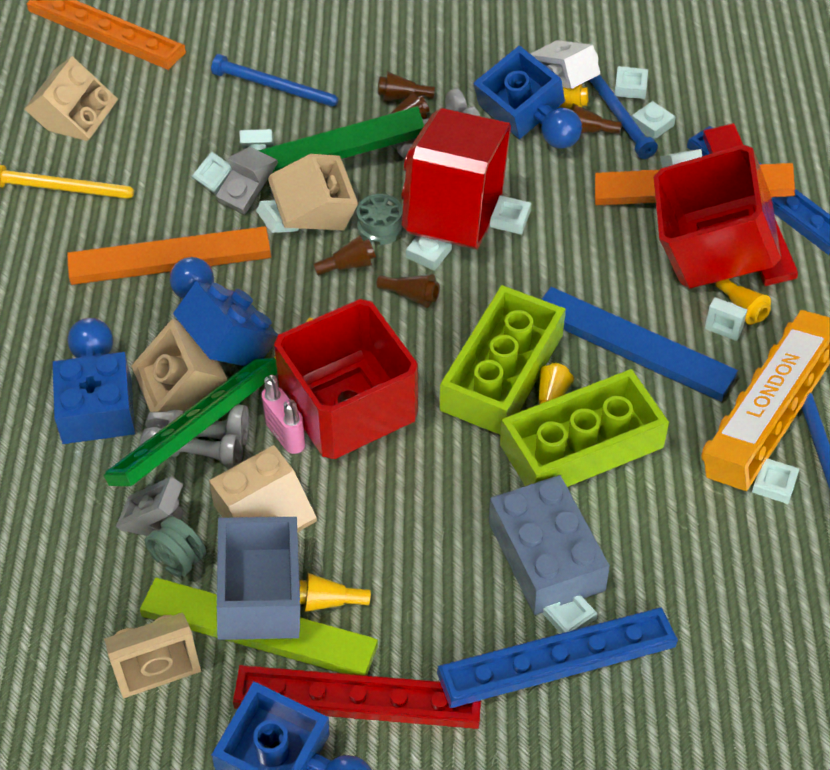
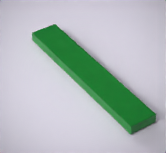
(352, 138)
(190, 423)

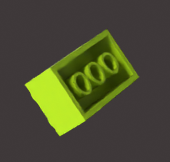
(502, 359)
(584, 431)

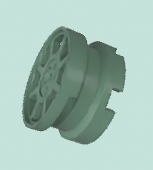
(378, 219)
(175, 546)

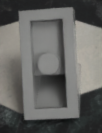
(246, 179)
(150, 507)

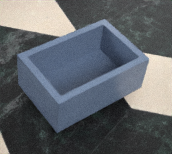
(548, 544)
(258, 578)

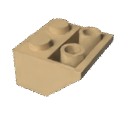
(71, 101)
(314, 193)

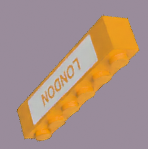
(769, 402)

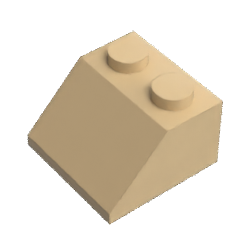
(176, 371)
(262, 488)
(152, 654)

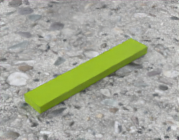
(316, 645)

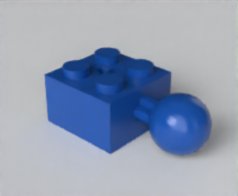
(528, 94)
(219, 318)
(94, 388)
(271, 717)

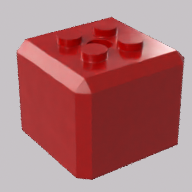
(454, 177)
(716, 217)
(352, 358)

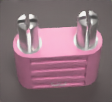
(283, 417)

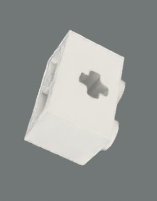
(570, 61)

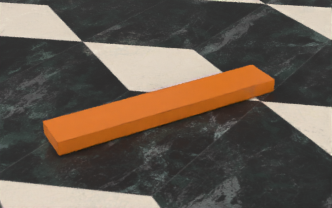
(110, 30)
(638, 186)
(162, 255)

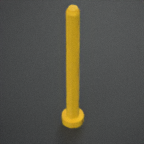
(64, 184)

